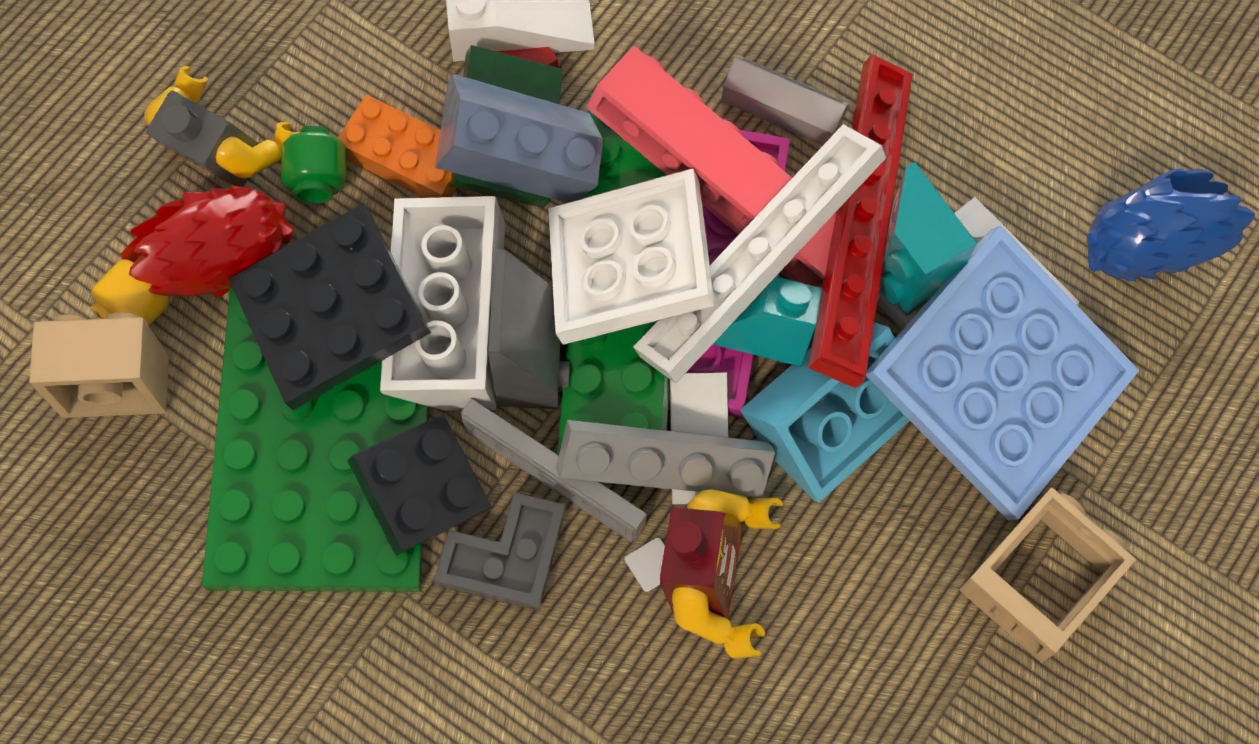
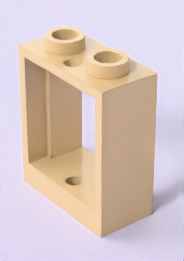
(1017, 614)

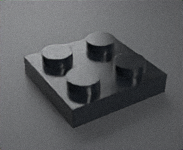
(419, 484)

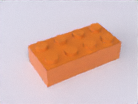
(396, 148)

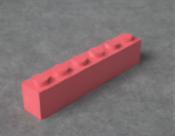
(682, 133)

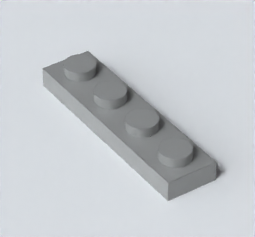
(664, 459)

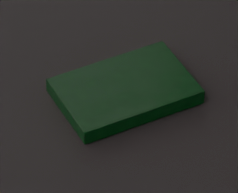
(518, 76)

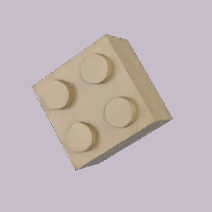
(99, 366)

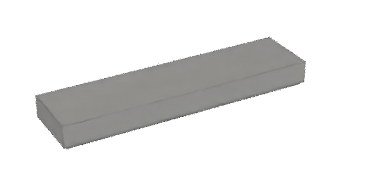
(541, 464)

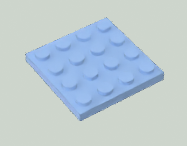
(1003, 373)

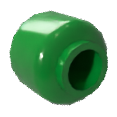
(313, 165)

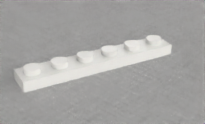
(764, 249)

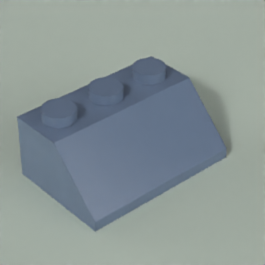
(518, 141)

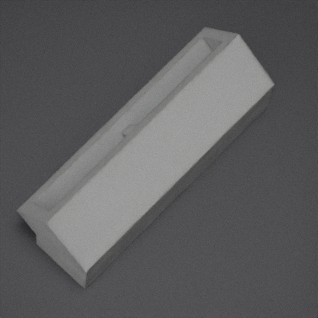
(783, 101)

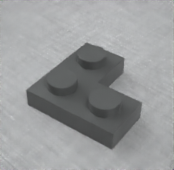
(510, 569)

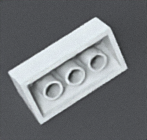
(448, 263)

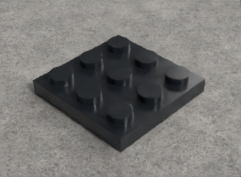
(328, 306)

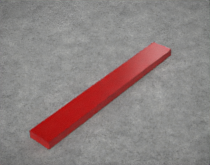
(861, 231)

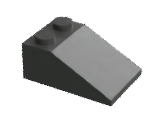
(523, 338)

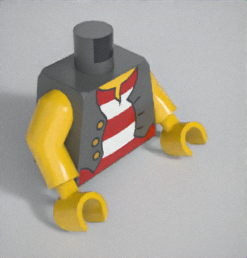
(206, 138)

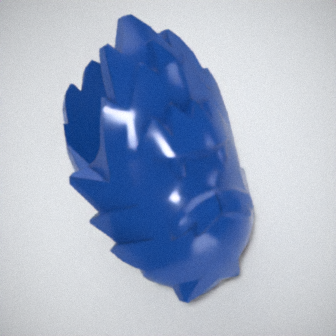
(1166, 226)

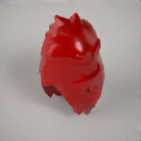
(206, 240)

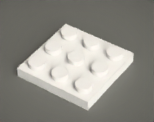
(629, 257)

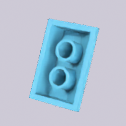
(823, 425)

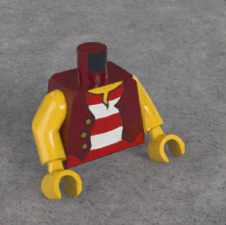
(702, 565)

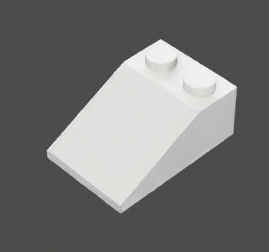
(519, 25)

